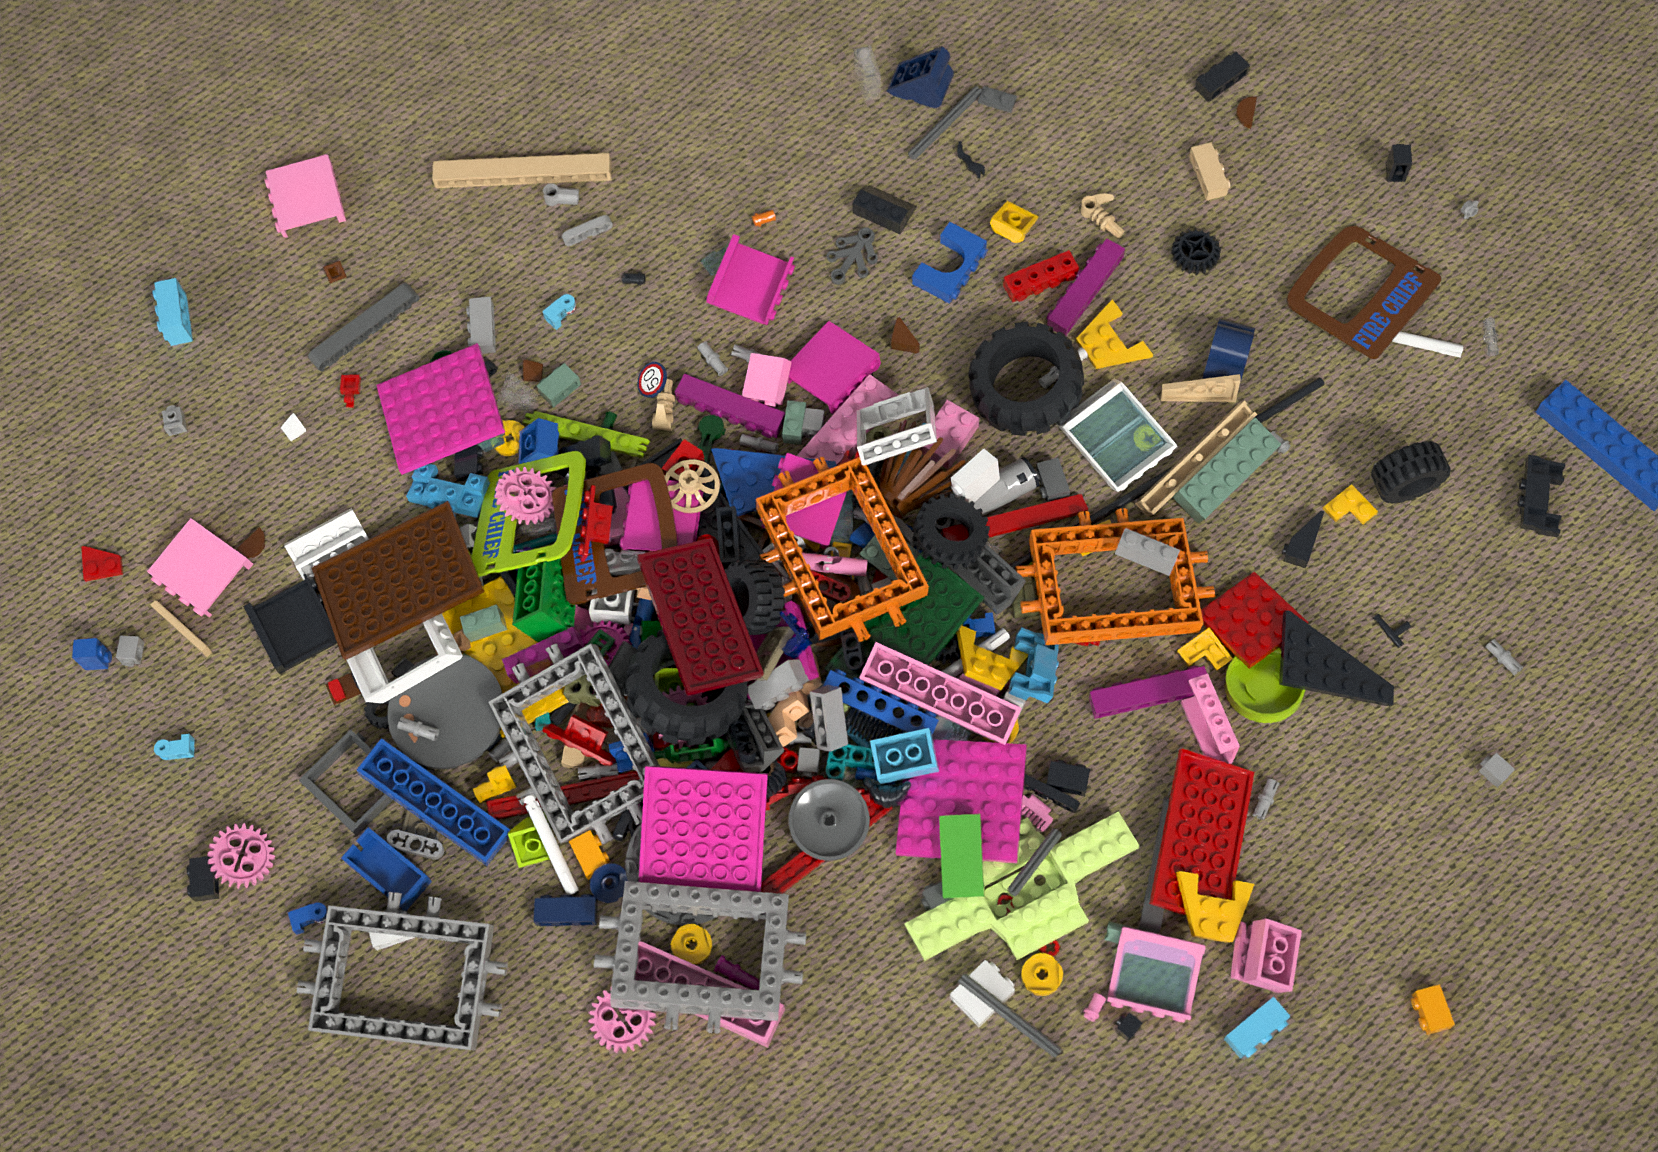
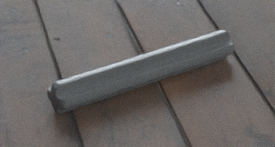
(1034, 862)

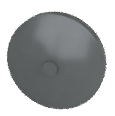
(829, 820)

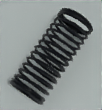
(849, 720)

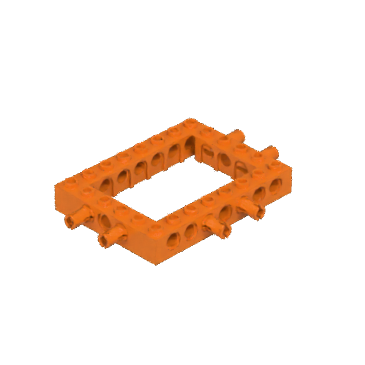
(817, 488)
(1105, 537)

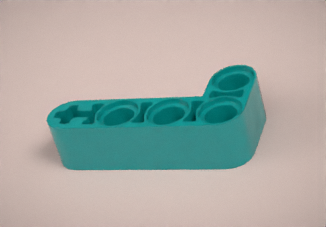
(847, 760)

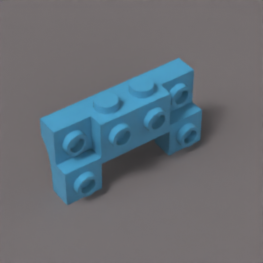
(433, 492)
(1040, 667)

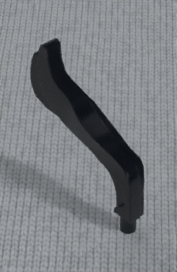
(974, 167)

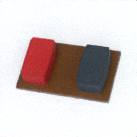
(343, 688)

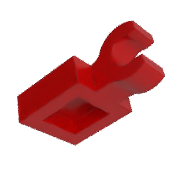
(348, 387)

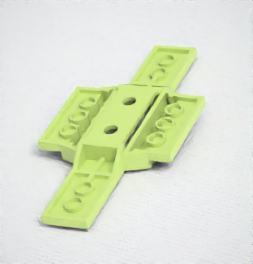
(1039, 911)

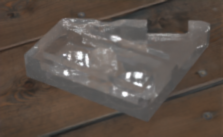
(517, 394)

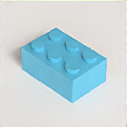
(172, 312)
(904, 756)

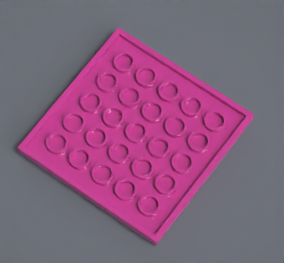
(440, 409)
(970, 780)
(703, 828)

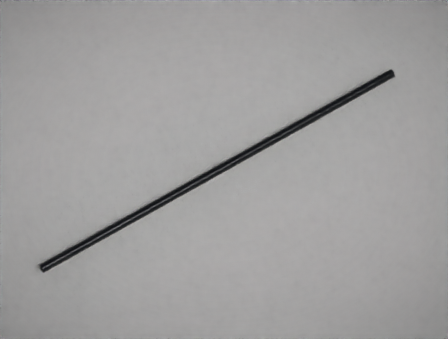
(1142, 489)

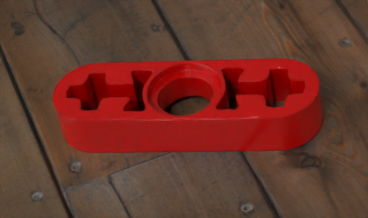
(838, 586)

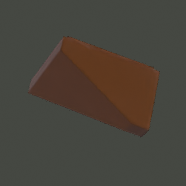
(334, 270)
(532, 371)

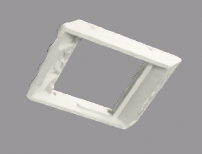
(892, 410)
(373, 680)

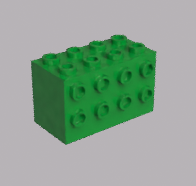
(541, 601)

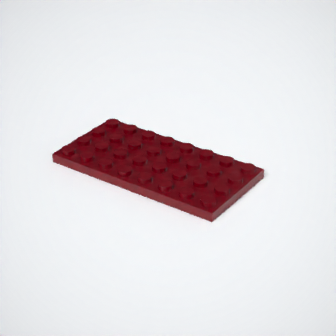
(700, 616)

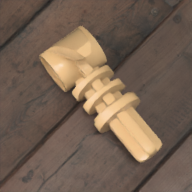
(1098, 215)
(663, 417)

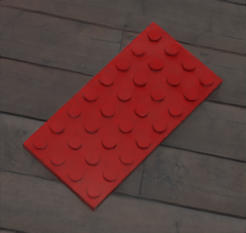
(1202, 829)

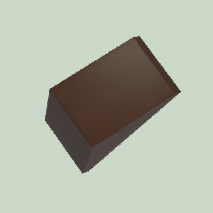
(903, 339)

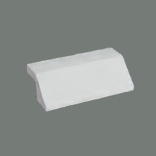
(325, 542)

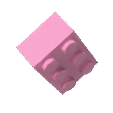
(956, 429)
(1272, 956)

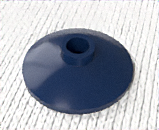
(608, 892)

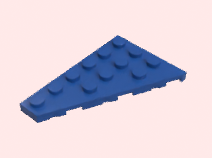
(748, 476)

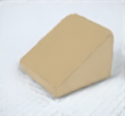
(572, 758)

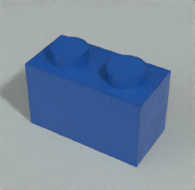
(91, 654)

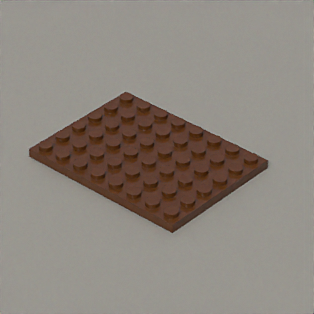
(397, 580)

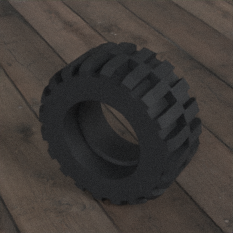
(1410, 472)
(757, 593)

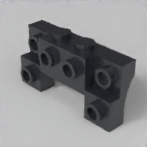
(1535, 495)

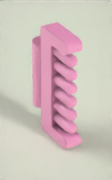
(1038, 809)

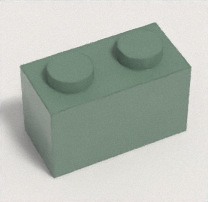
(558, 385)
(793, 422)
(483, 623)

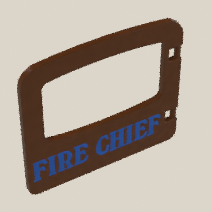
(1386, 312)
(594, 571)

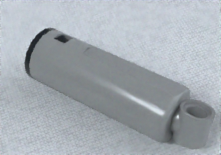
(1014, 482)

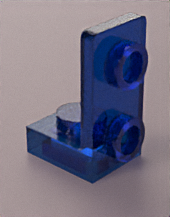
(800, 642)

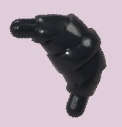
(887, 795)

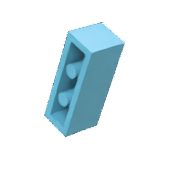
(1257, 1028)

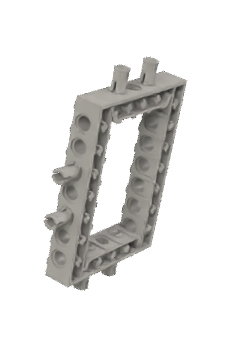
(528, 753)
(332, 965)
(695, 999)

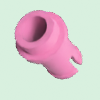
(1091, 1013)

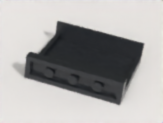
(292, 625)

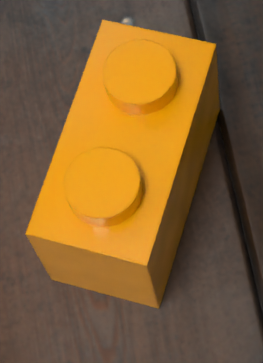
(588, 852)
(1432, 1009)

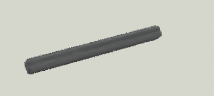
(944, 123)
(1009, 1015)

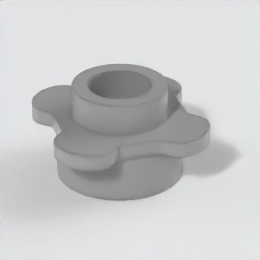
(1469, 209)

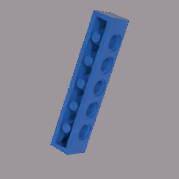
(929, 719)

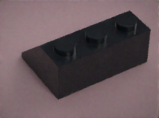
(883, 208)

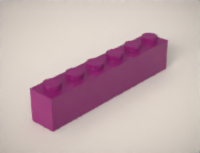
(1086, 286)
(730, 406)
(1143, 693)

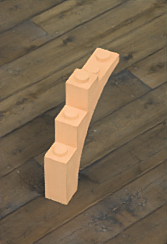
(791, 709)

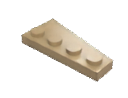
(1203, 390)

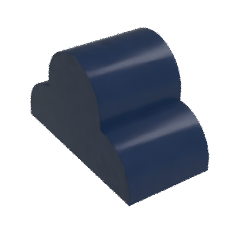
(923, 78)
(1229, 350)

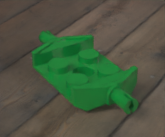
(686, 754)

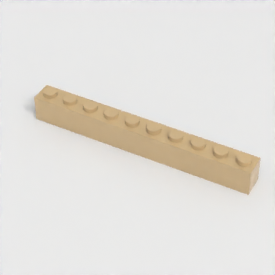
(522, 170)

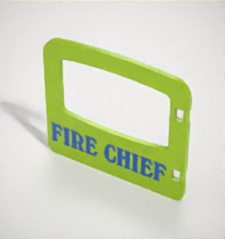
(496, 532)

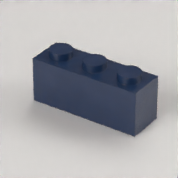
(565, 910)

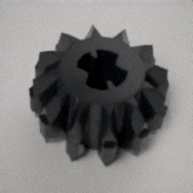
(950, 654)

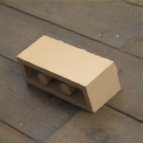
(1209, 171)

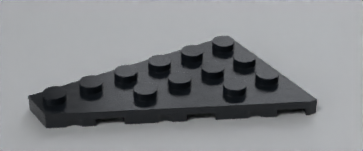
(1321, 666)

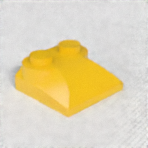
(1012, 222)

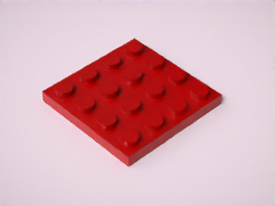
(1248, 619)

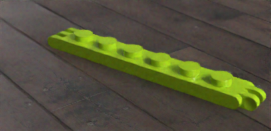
(579, 431)

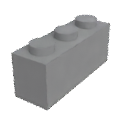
(482, 324)
(1147, 552)
(783, 680)
(829, 718)

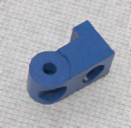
(984, 627)
(307, 915)

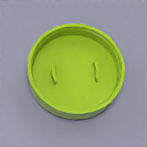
(1257, 691)

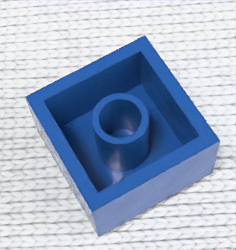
(538, 441)

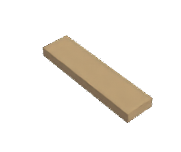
(183, 630)

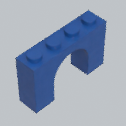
(947, 285)

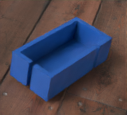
(386, 868)

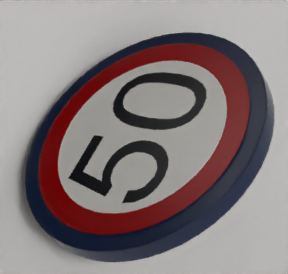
(652, 379)

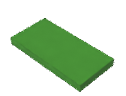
(961, 856)

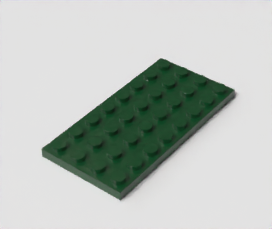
(928, 623)

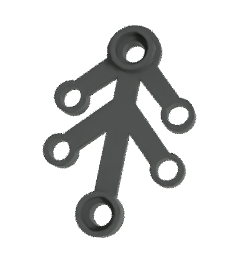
(853, 253)

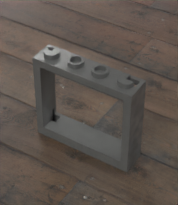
(323, 764)

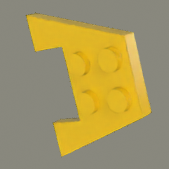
(1104, 345)
(986, 665)
(1212, 916)

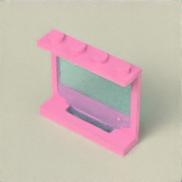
(1155, 973)

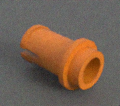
(759, 219)

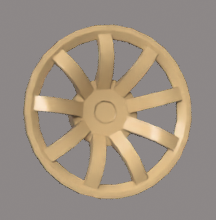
(691, 483)

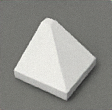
(293, 427)

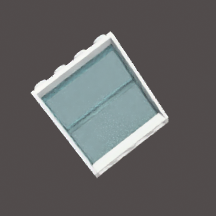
(1117, 435)

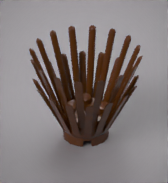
(911, 490)

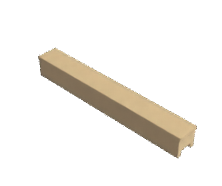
(1195, 459)

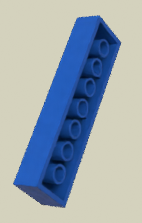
(1603, 441)
(434, 802)

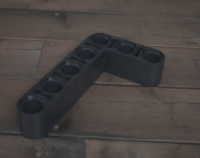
(850, 654)

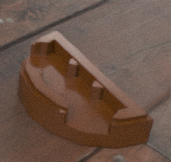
(1246, 110)
(253, 545)

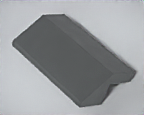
(992, 579)
(764, 737)

